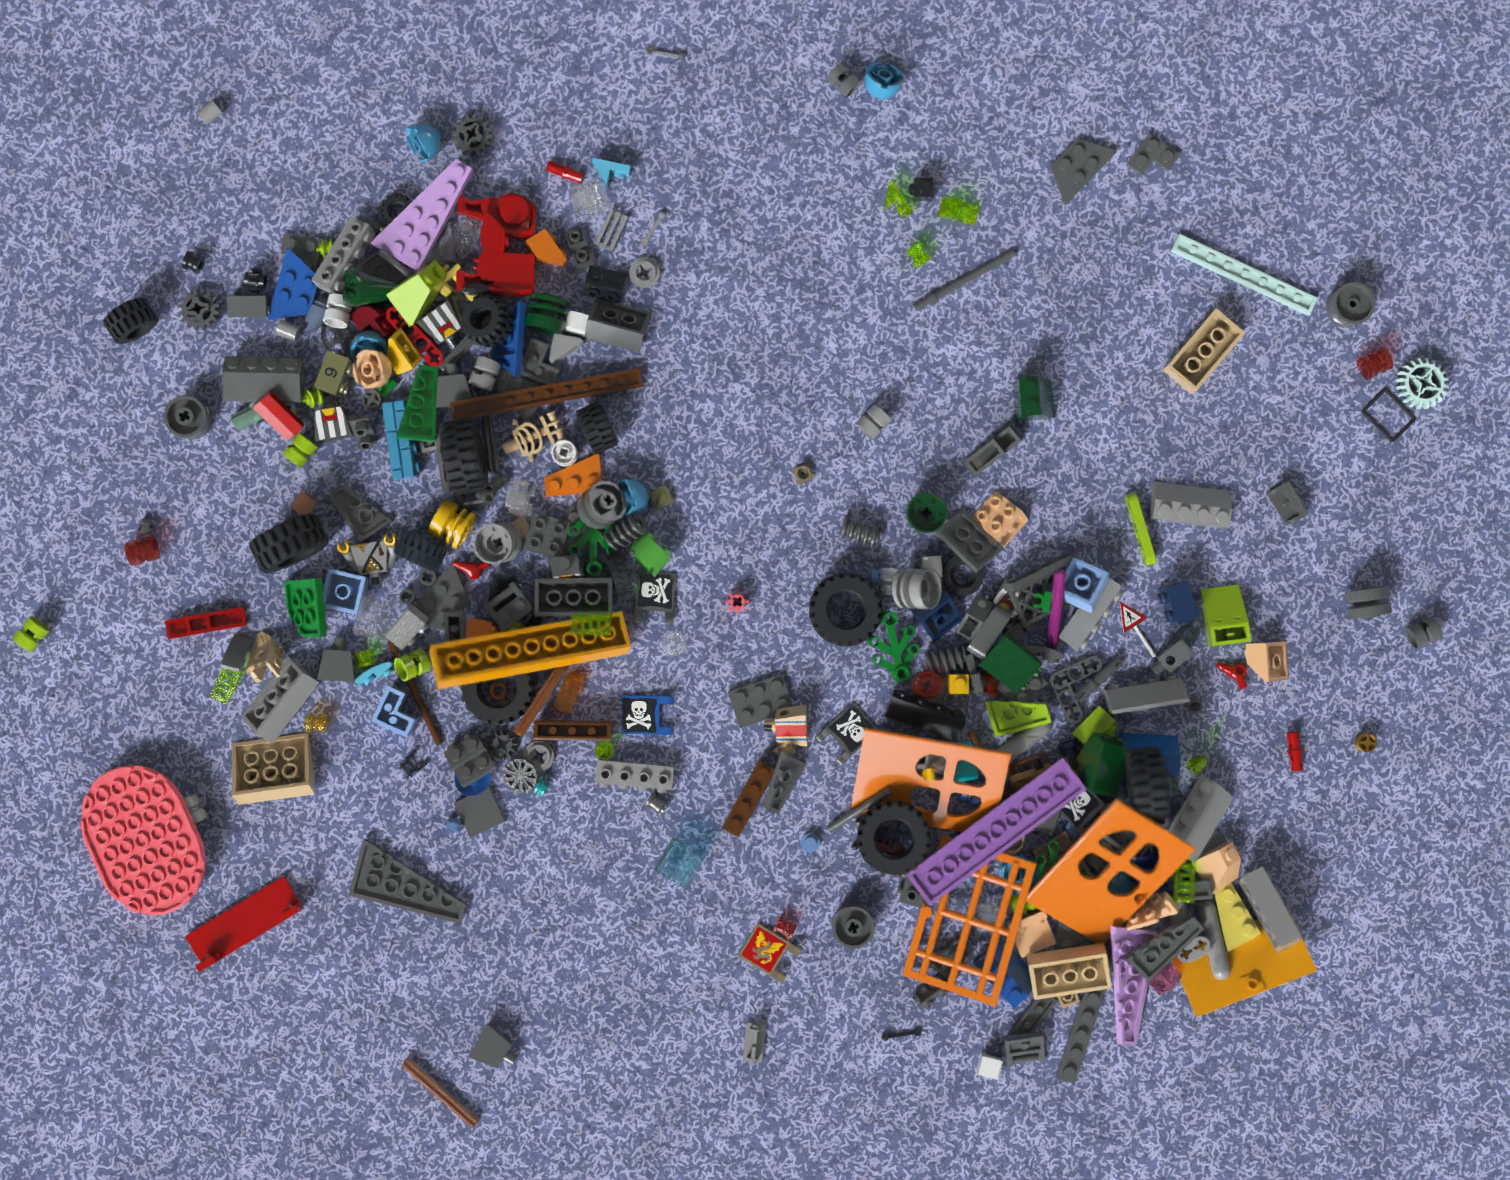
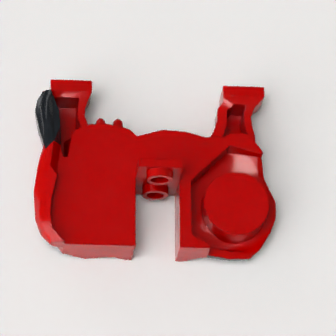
(498, 271)

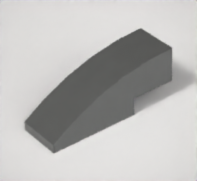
(993, 450)

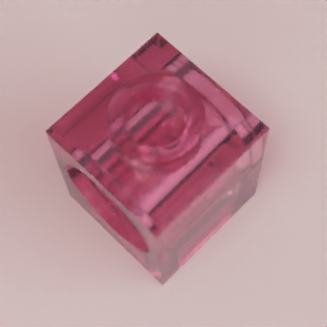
(1165, 979)

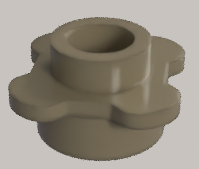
(808, 475)

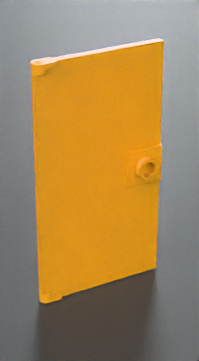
(1253, 971)

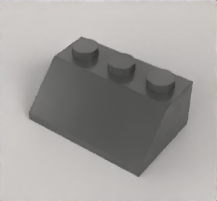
(617, 325)

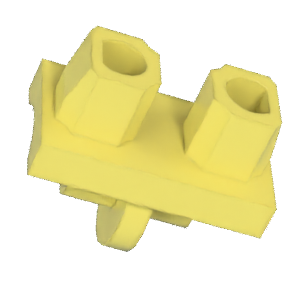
(445, 289)

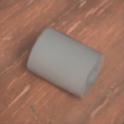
(209, 112)
(288, 330)

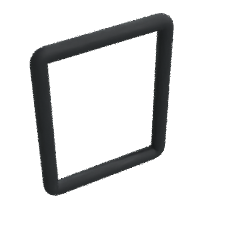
(1413, 418)

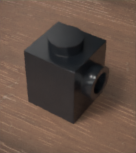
(921, 189)

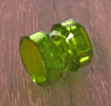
(918, 255)

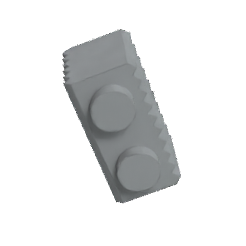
(406, 627)

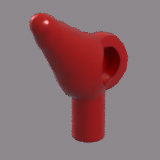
(472, 569)
(1235, 672)

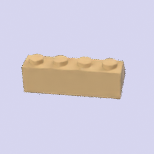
(1069, 971)

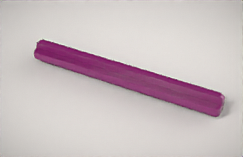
(1056, 609)

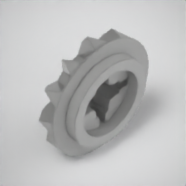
(647, 264)
(540, 746)

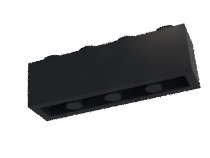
(926, 715)

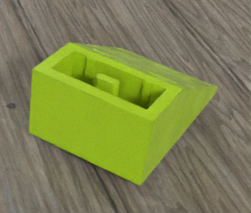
(1224, 616)

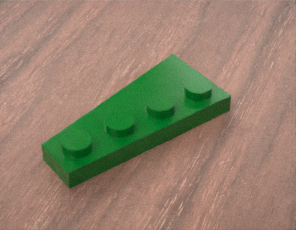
(420, 410)

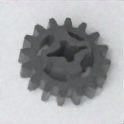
(470, 142)
(196, 299)

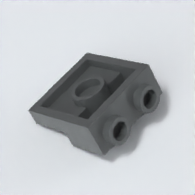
(470, 759)

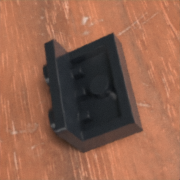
(605, 284)
(499, 584)

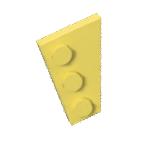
(1235, 919)

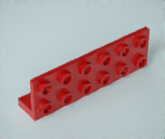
(243, 922)

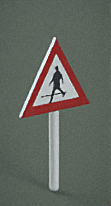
(1131, 619)

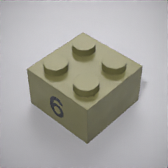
(335, 375)

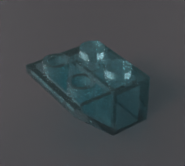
(680, 862)

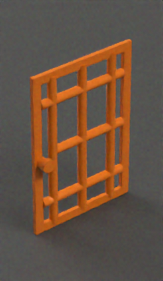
(969, 920)

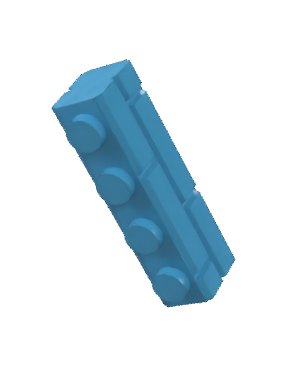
(401, 451)

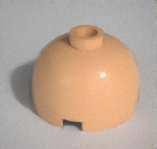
(372, 369)

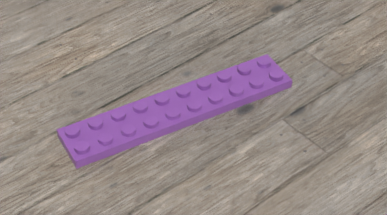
(996, 831)

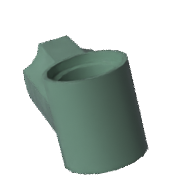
(246, 417)

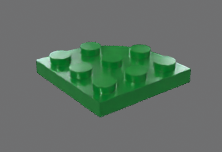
(306, 606)

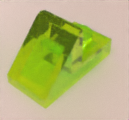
(894, 197)
(958, 211)

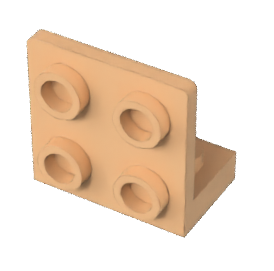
(1000, 518)
(1152, 910)
(1033, 933)

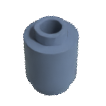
(315, 315)

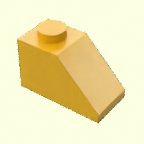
(402, 352)

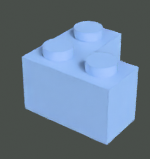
(390, 714)

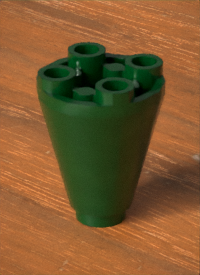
(365, 287)

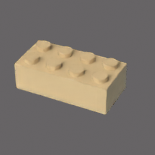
(1203, 351)

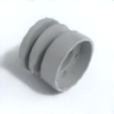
(487, 542)
(917, 588)

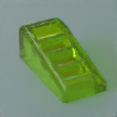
(591, 617)
(232, 687)
(1197, 765)
(1192, 867)

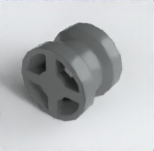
(369, 397)

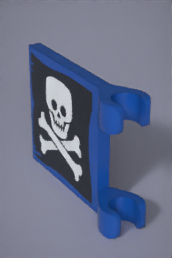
(642, 715)

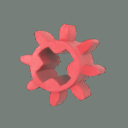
(742, 601)

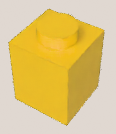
(957, 683)

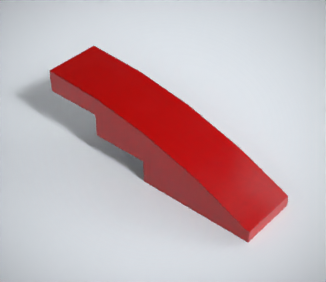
(205, 623)

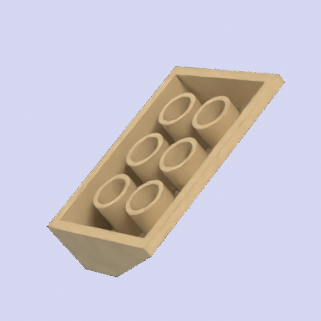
(272, 770)

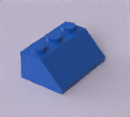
(1166, 743)
(1017, 979)

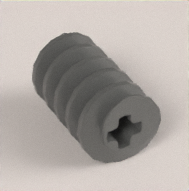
(859, 532)
(627, 533)
(945, 659)

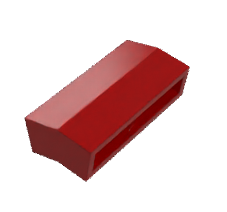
(278, 415)

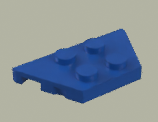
(294, 288)
(511, 350)

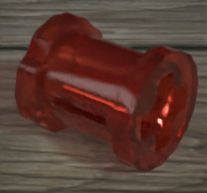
(784, 928)

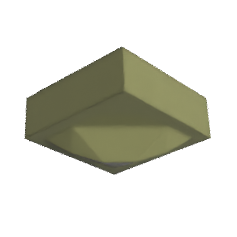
(661, 497)

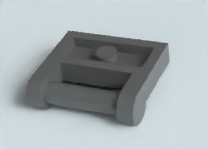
(512, 611)
(1022, 1045)

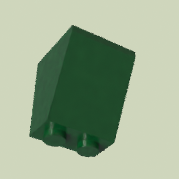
(1033, 398)
(1012, 664)
(1101, 764)

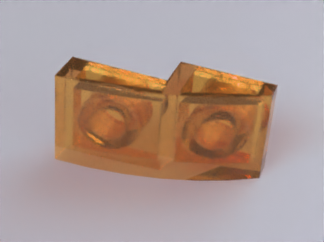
(569, 691)

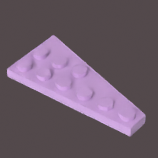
(419, 225)
(1129, 984)

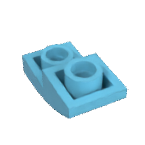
(380, 670)

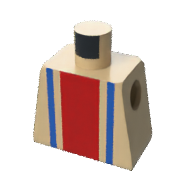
(790, 725)

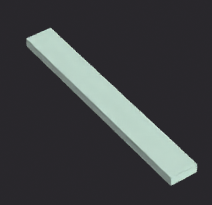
(1244, 274)

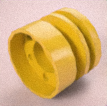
(450, 523)

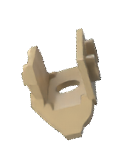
(272, 656)

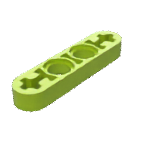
(1140, 529)

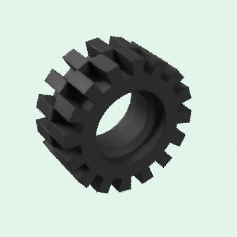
(389, 203)

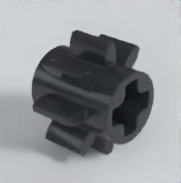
(255, 279)

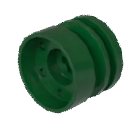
(547, 313)
(934, 504)

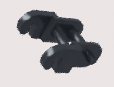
(402, 765)

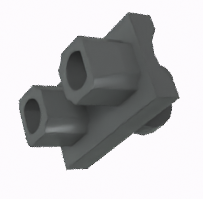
(363, 431)

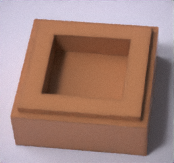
(303, 504)

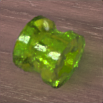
(365, 658)
(602, 752)

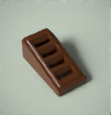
(1042, 754)

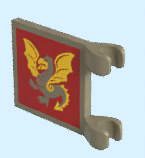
(765, 951)

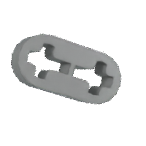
(1197, 953)

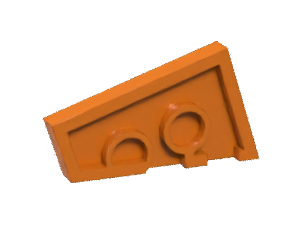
(574, 478)

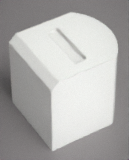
(576, 323)
(932, 562)
(989, 1066)

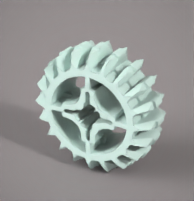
(1430, 370)

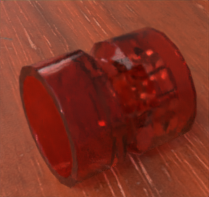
(1378, 361)
(140, 551)

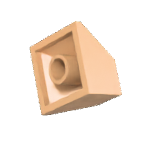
(1268, 660)
(1219, 865)

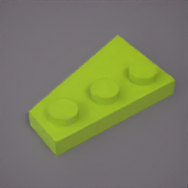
(1016, 715)

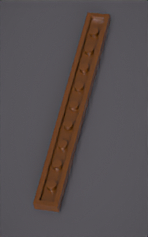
(546, 394)

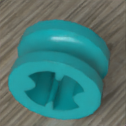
(541, 787)

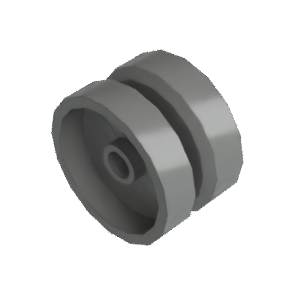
(1358, 311)
(177, 415)
(601, 505)
(1368, 602)
(860, 934)

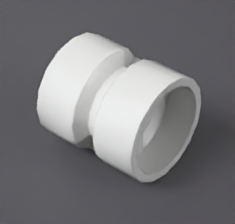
(337, 312)
(564, 453)

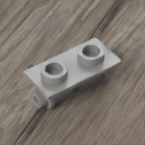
(754, 1042)

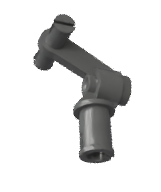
(483, 496)

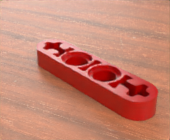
(416, 334)

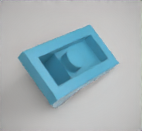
(605, 169)

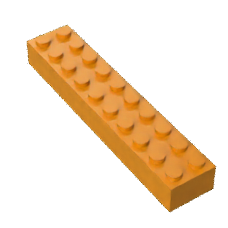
(524, 651)

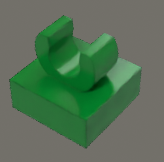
(387, 388)
(1045, 603)

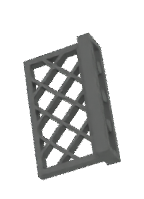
(1028, 580)

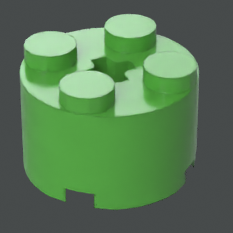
(649, 554)

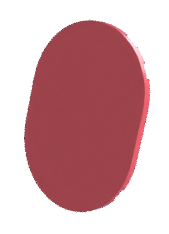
(143, 840)

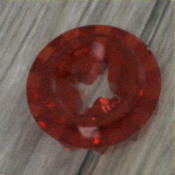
(990, 684)
(931, 690)

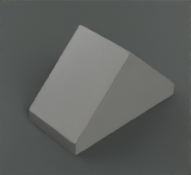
(563, 346)

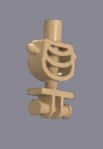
(517, 443)

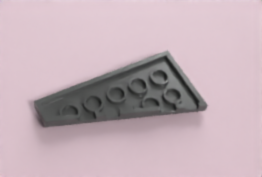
(393, 883)

